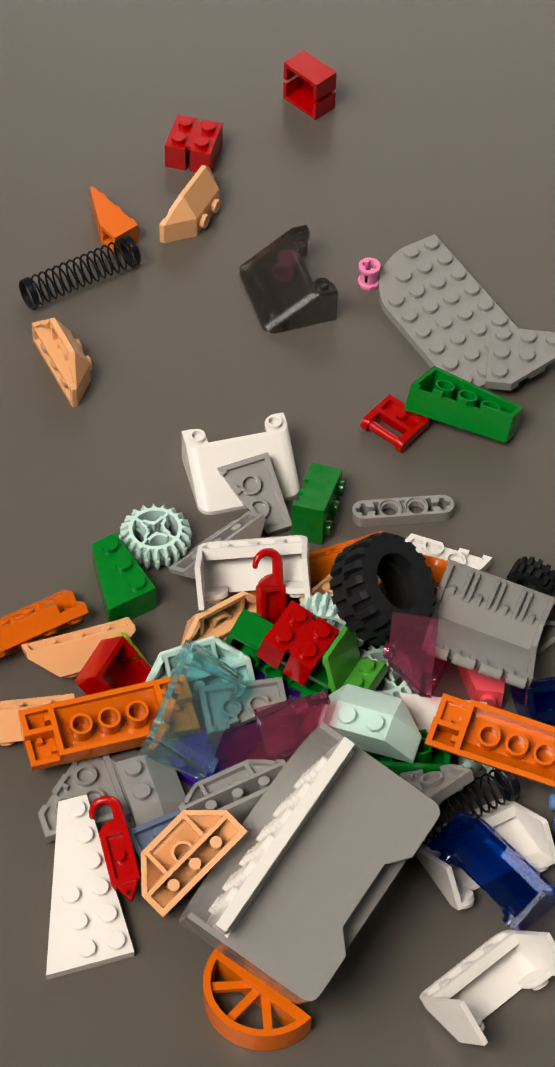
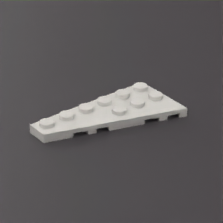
(85, 909)

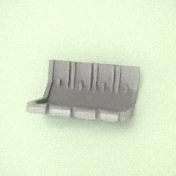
(489, 623)

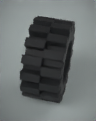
(533, 575)

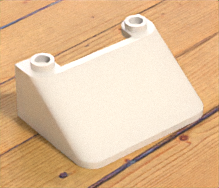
(203, 458)
(517, 825)

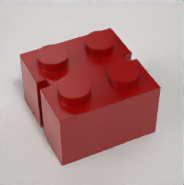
(309, 84)
(201, 138)
(302, 638)
(104, 671)

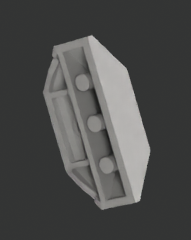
(246, 527)
(147, 786)
(234, 788)

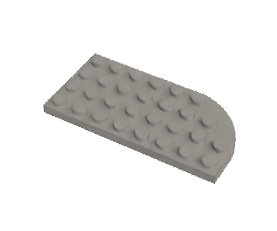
(440, 308)

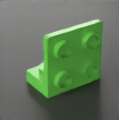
(346, 666)

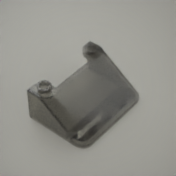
(282, 286)

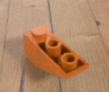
(111, 220)

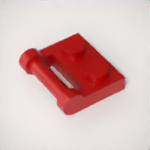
(393, 414)

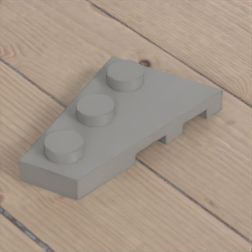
(258, 490)
(256, 695)

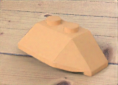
(192, 208)
(64, 357)
(219, 618)
(69, 652)
(9, 719)
(185, 854)

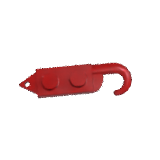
(271, 588)
(118, 848)

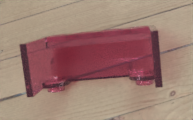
(413, 651)
(277, 731)

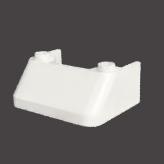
(228, 567)
(488, 980)

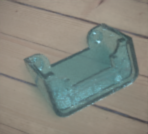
(193, 712)

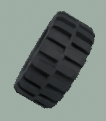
(359, 593)

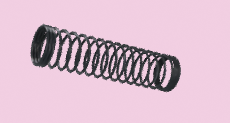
(125, 252)
(507, 795)

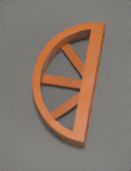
(273, 1004)

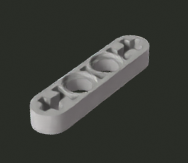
(403, 514)

